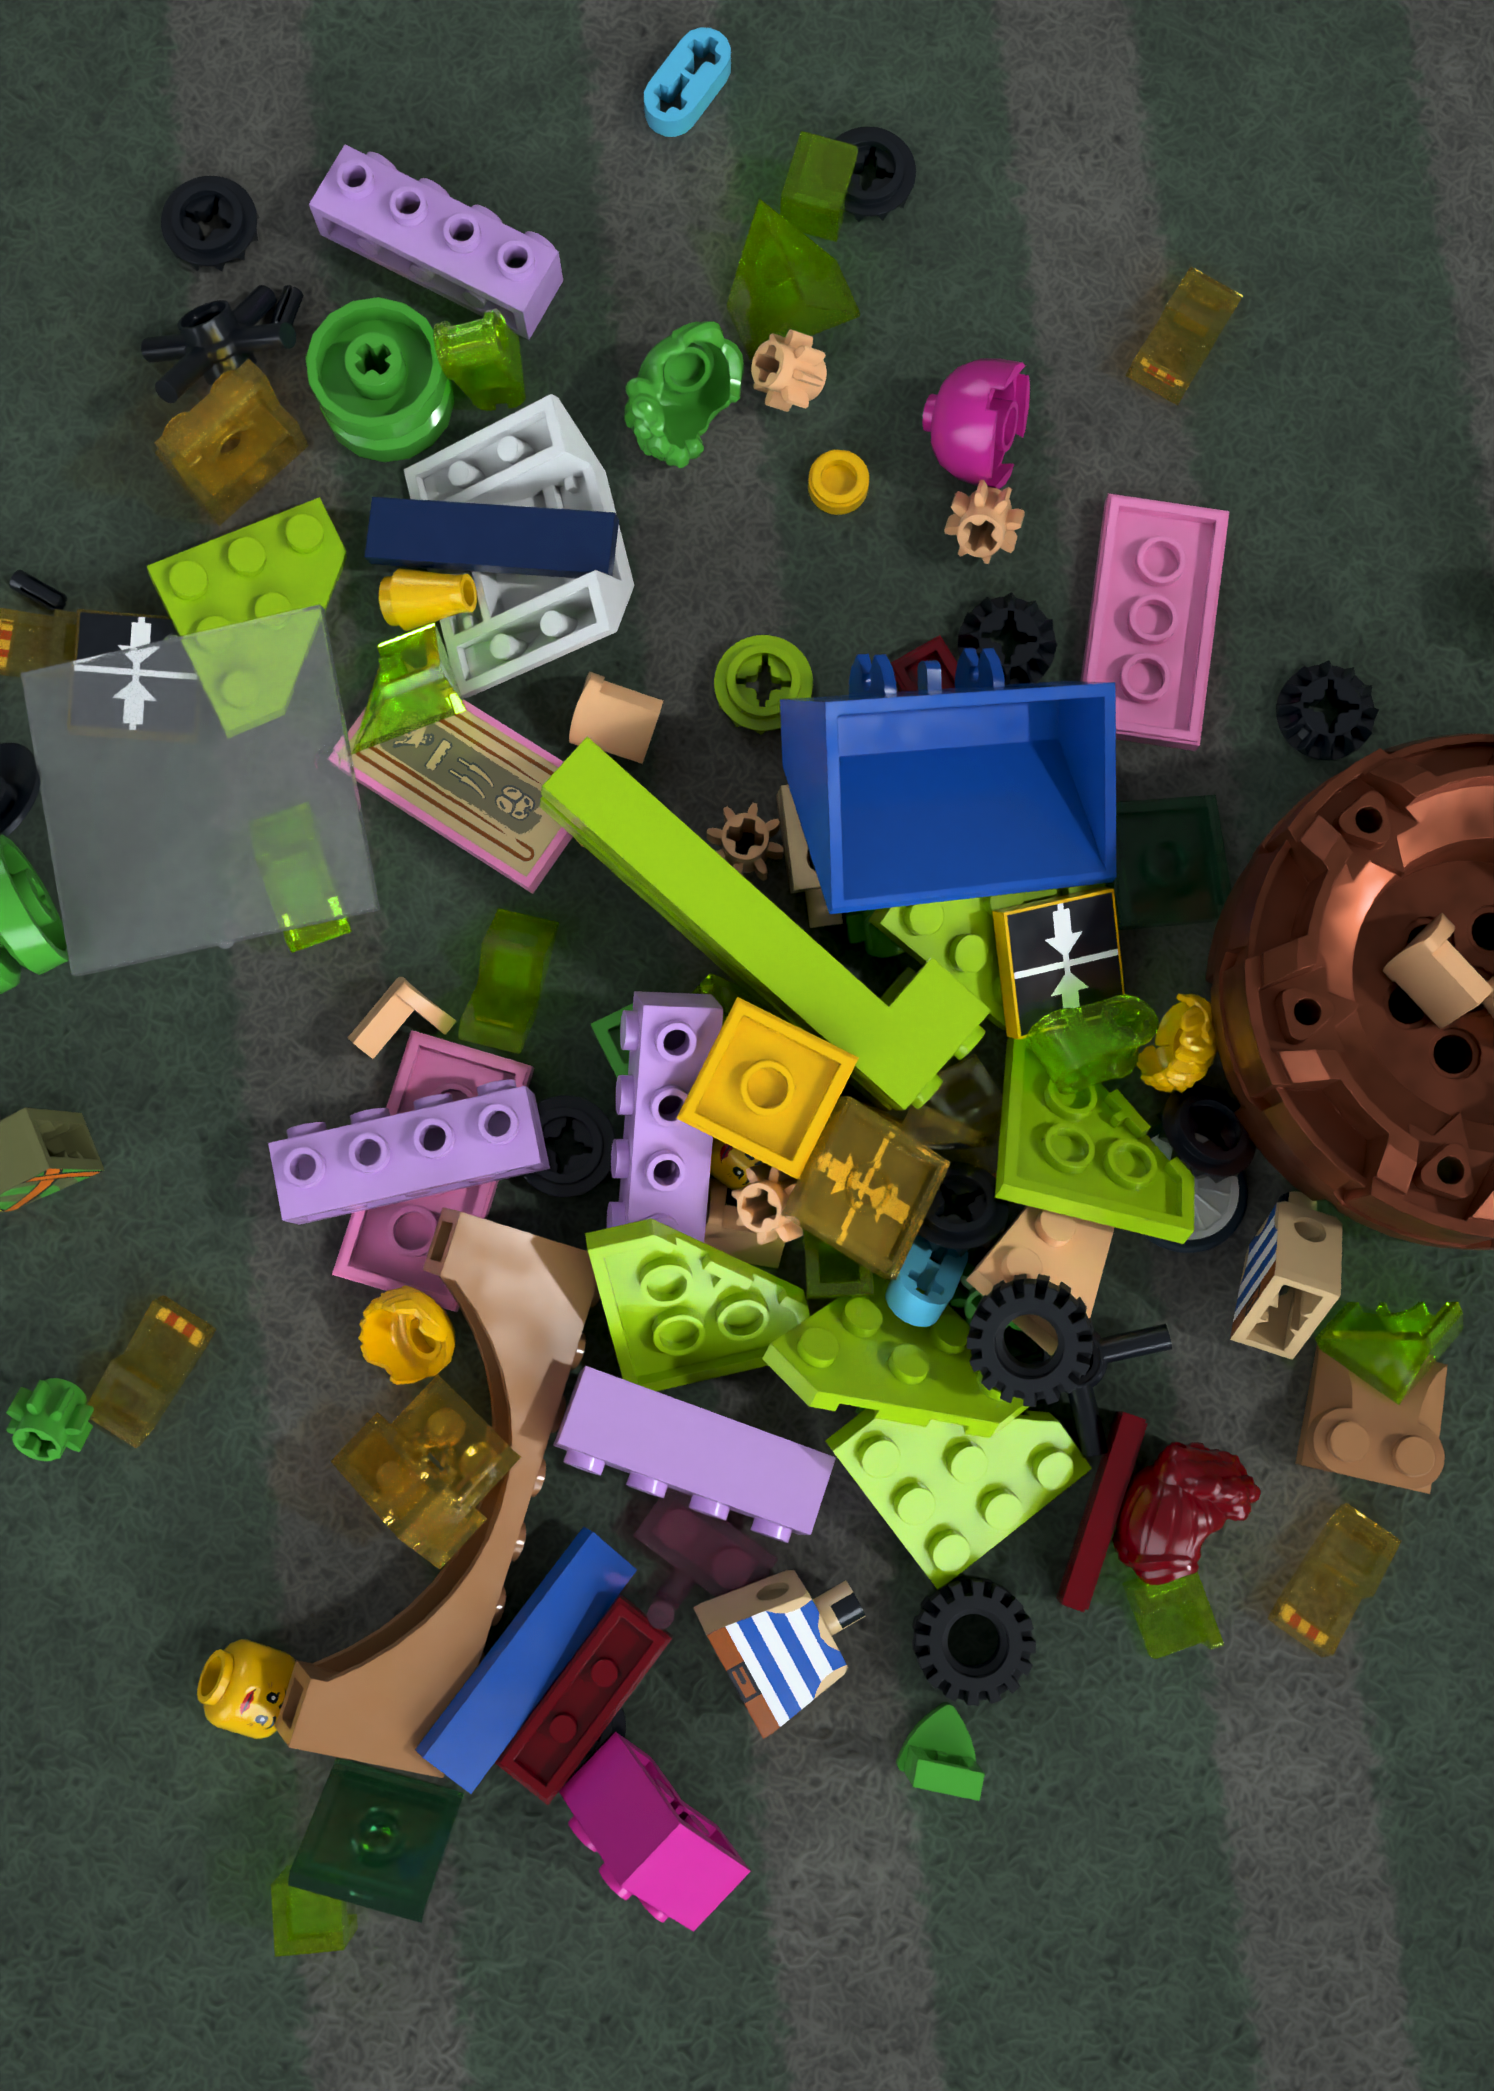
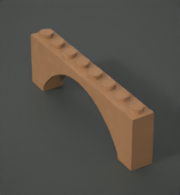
(528, 1319)

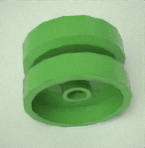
(379, 379)
(29, 921)

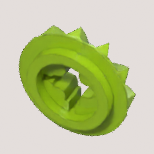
(742, 664)

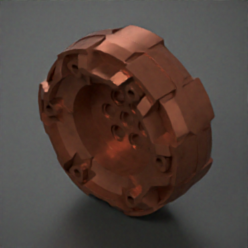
(1301, 994)

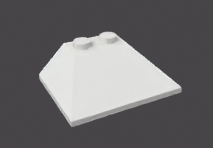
(518, 618)

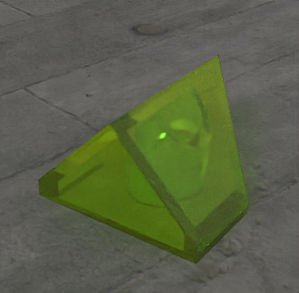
(785, 284)
(409, 689)
(1391, 1348)

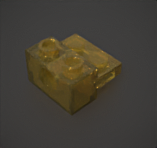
(236, 408)
(406, 1488)

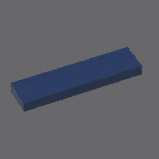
(491, 538)

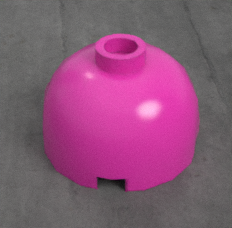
(977, 419)

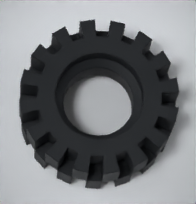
(1025, 1380)
(998, 1672)

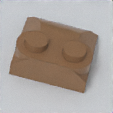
(1366, 1434)

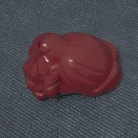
(1177, 1506)

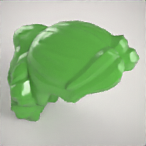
(682, 390)

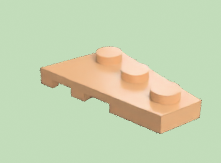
(1050, 1246)

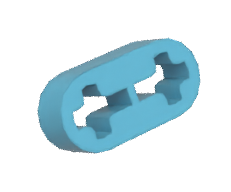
(697, 89)
(936, 1279)

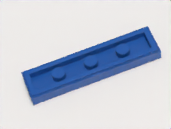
(526, 1660)

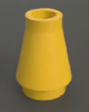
(424, 597)

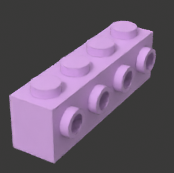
(437, 239)
(408, 1153)
(660, 1158)
(694, 1453)

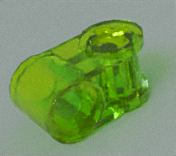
(482, 360)
(1092, 1041)

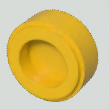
(838, 482)

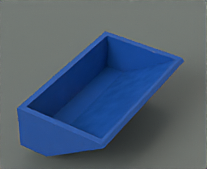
(953, 785)

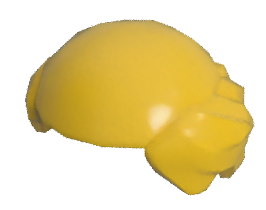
(1184, 1048)
(407, 1335)

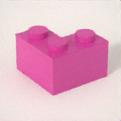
(650, 1836)

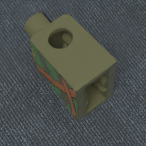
(43, 1155)

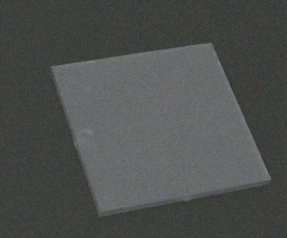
(199, 791)

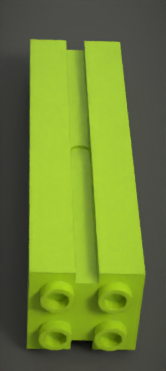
(897, 1037)

